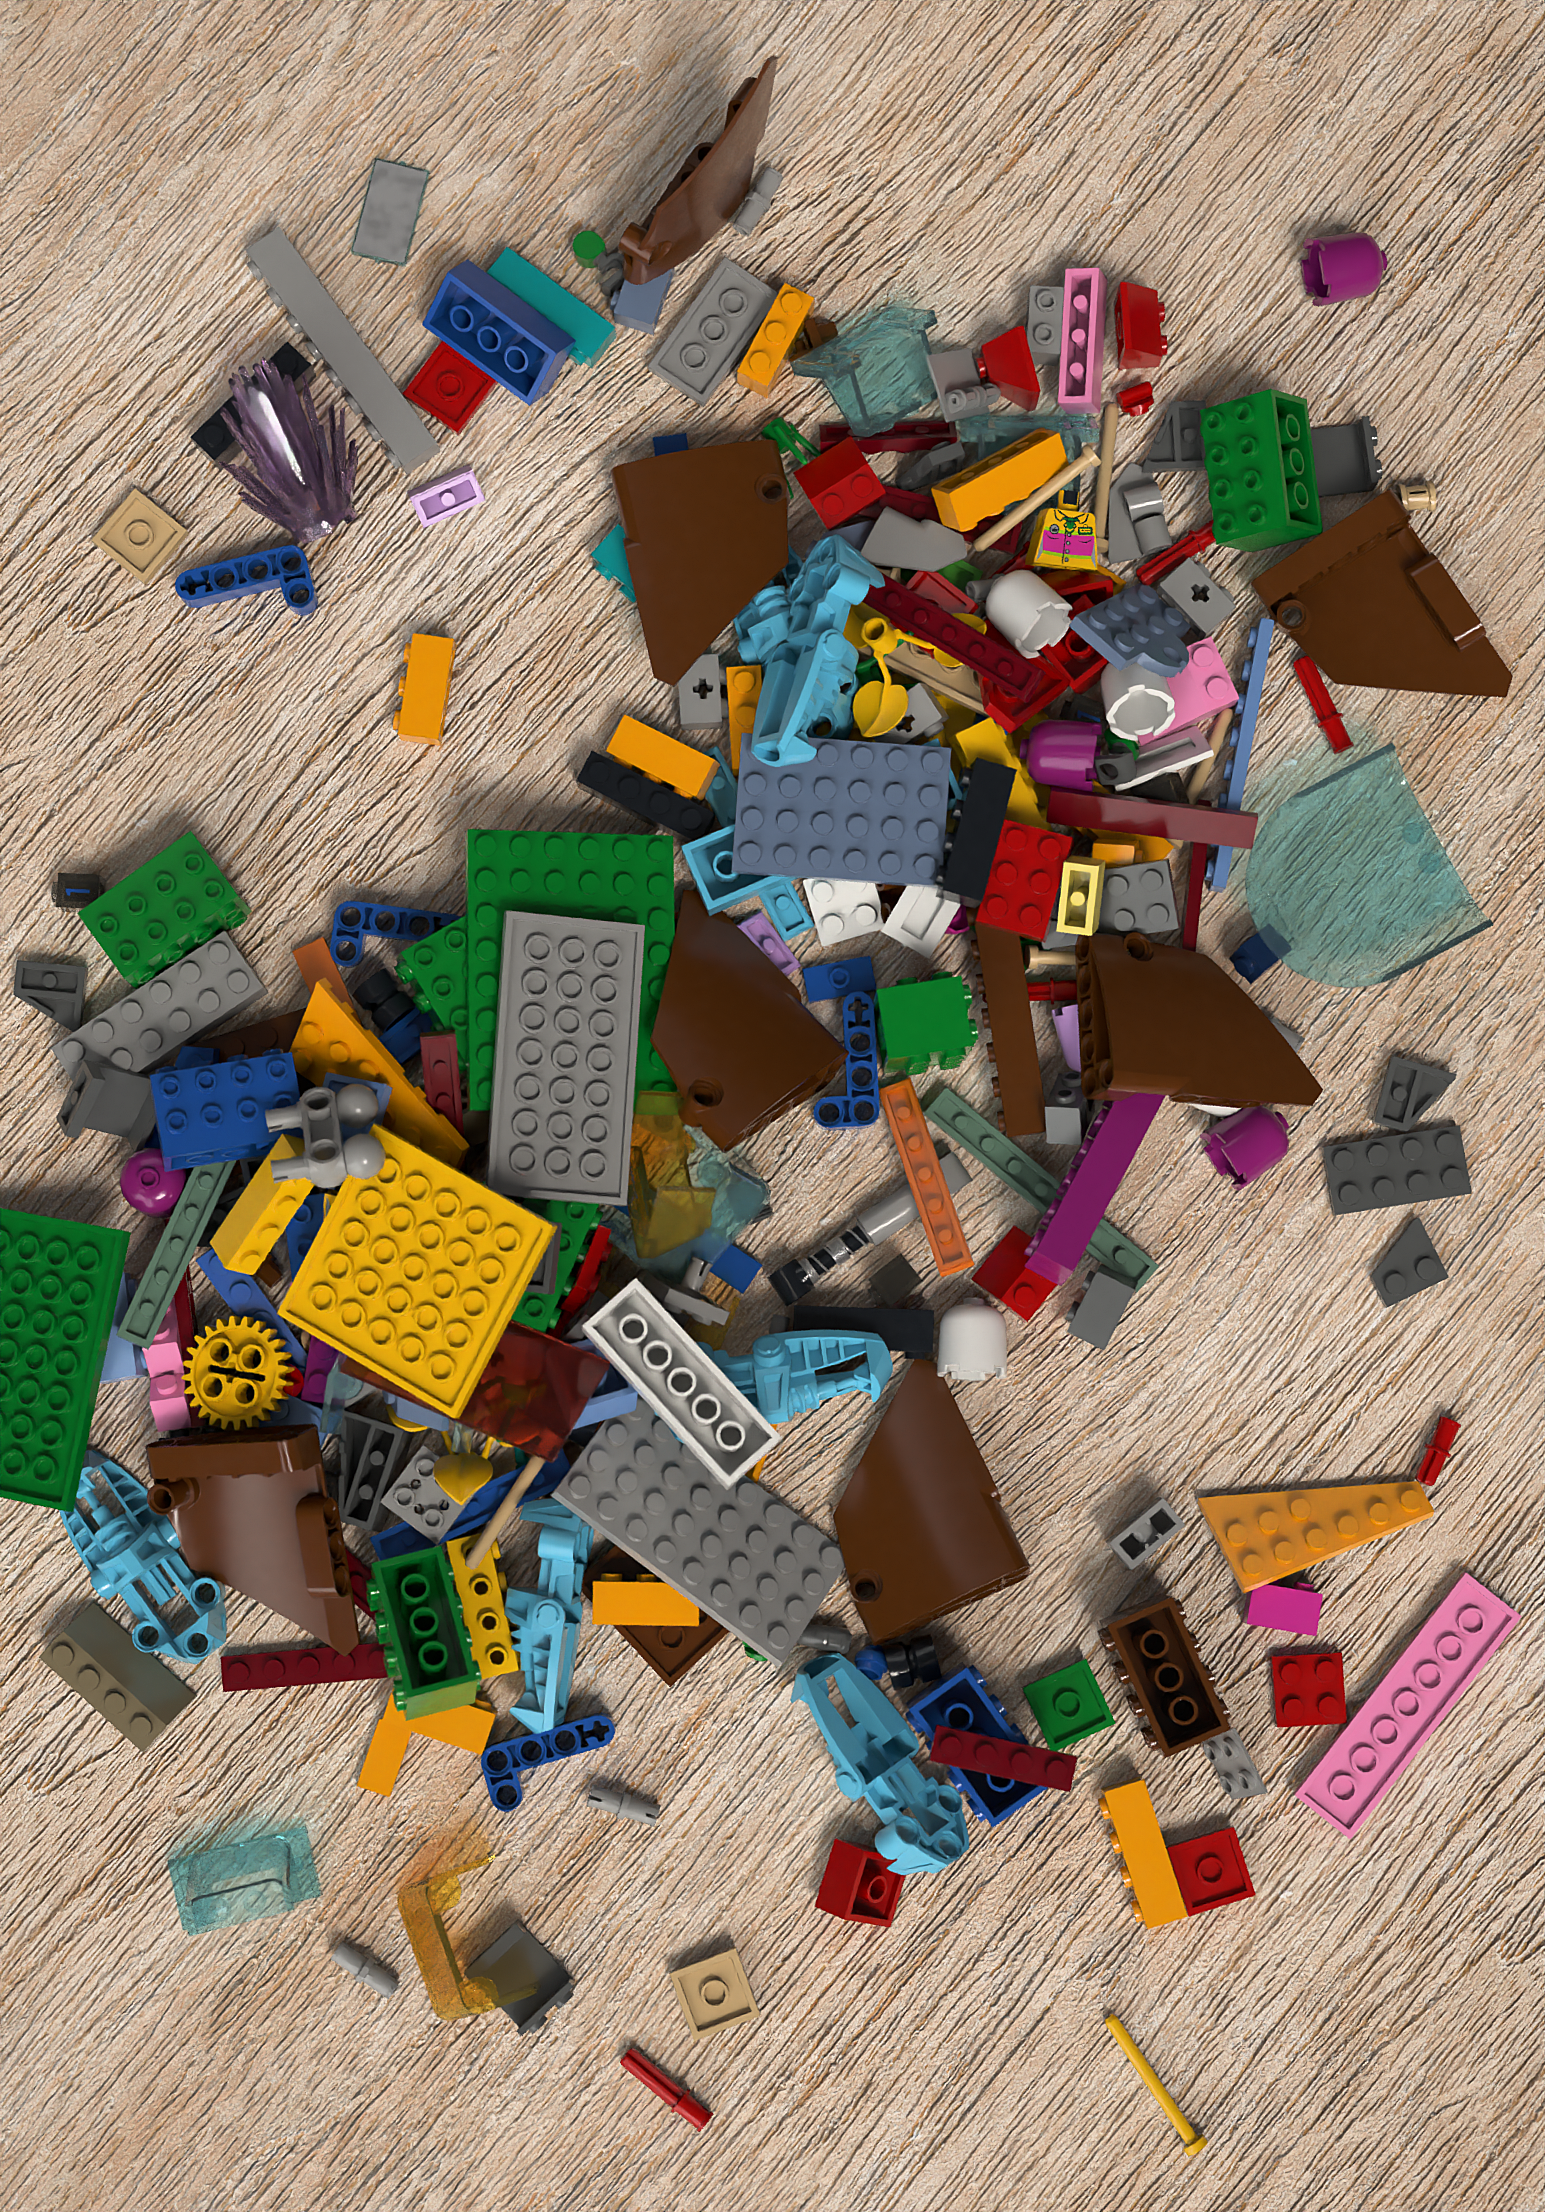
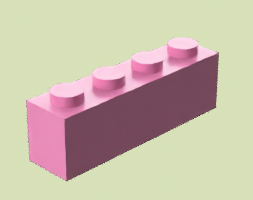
(1082, 340)

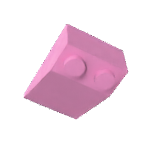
(1199, 690)

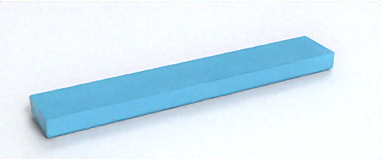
(781, 902)

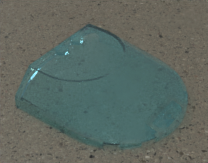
(1356, 880)

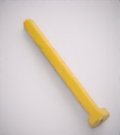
(1193, 2142)

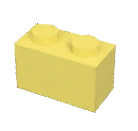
(1081, 895)

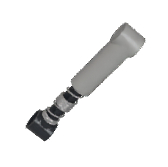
(873, 1226)

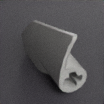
(1136, 517)
(911, 544)

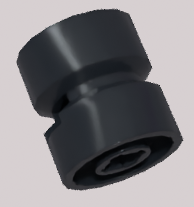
(384, 1000)
(912, 1662)

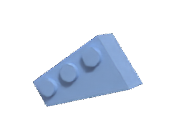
(123, 1358)

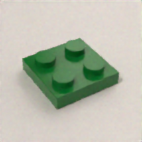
(1068, 1705)

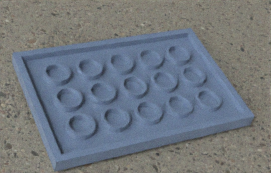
(845, 814)

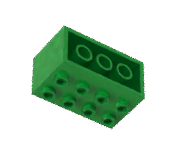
(1261, 471)
(164, 911)
(438, 977)
(924, 1024)
(577, 1218)
(423, 1633)

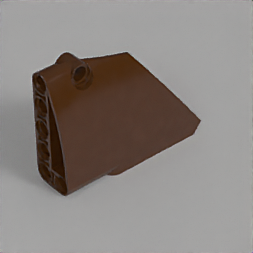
(704, 189)
(700, 542)
(1382, 609)
(1177, 1030)
(735, 1031)
(924, 1515)
(261, 1521)

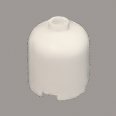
(1027, 612)
(1136, 701)
(972, 1342)

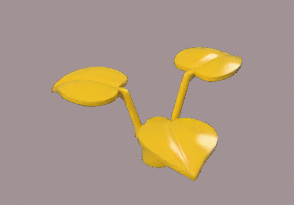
(880, 705)
(455, 1474)

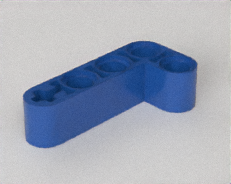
(246, 585)
(368, 927)
(855, 1060)
(550, 1750)

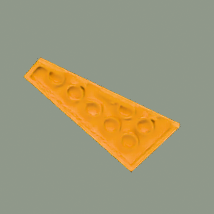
(337, 1044)
(1291, 1530)

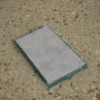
(390, 212)

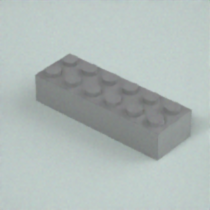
(167, 1011)

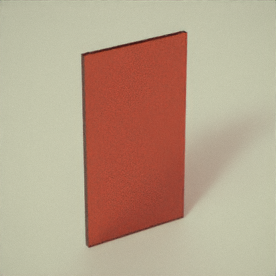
(525, 1394)

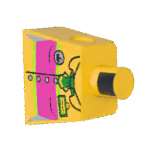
(1064, 537)

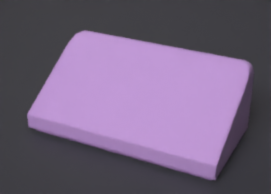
(446, 496)
(769, 942)

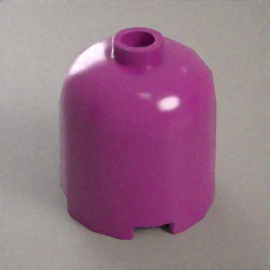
(1342, 267)
(1062, 753)
(1247, 1144)
(149, 1187)

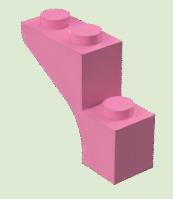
(166, 1372)

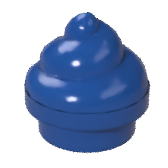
(871, 1662)

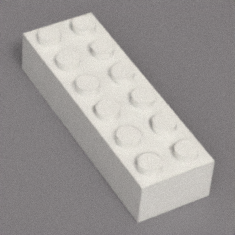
(681, 1383)

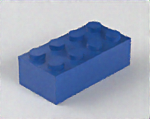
(498, 332)

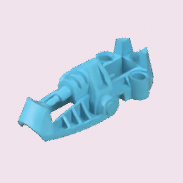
(766, 625)
(818, 659)
(783, 1365)
(131, 1550)
(550, 1615)
(878, 1764)

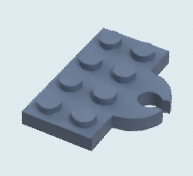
(1136, 629)

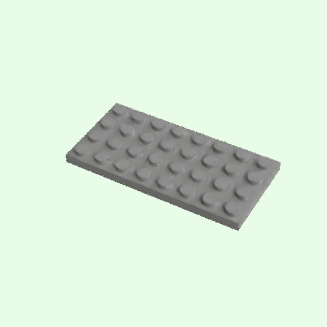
(565, 1059)
(720, 1548)

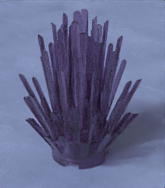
(286, 456)

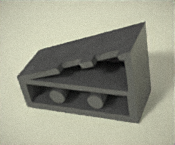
(370, 1465)

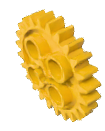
(231, 1405)

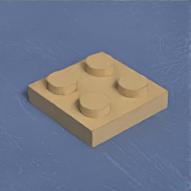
(140, 536)
(714, 1993)

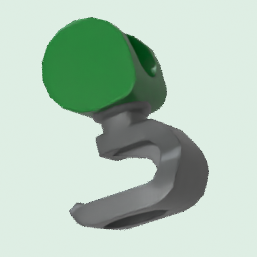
(591, 252)
(1121, 755)

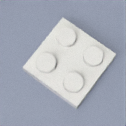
(843, 909)

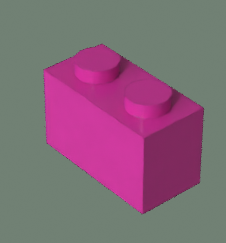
(1284, 1607)

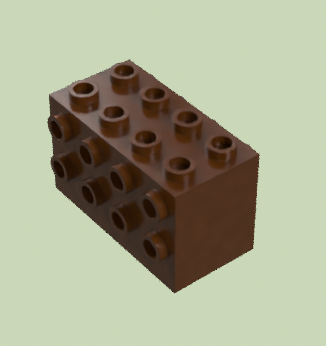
(1164, 1675)

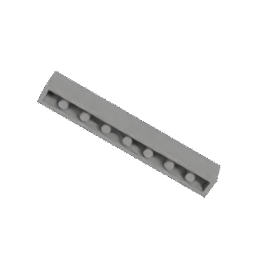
(342, 350)

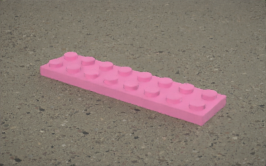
(1407, 1705)

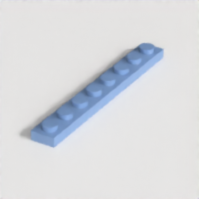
(1241, 739)

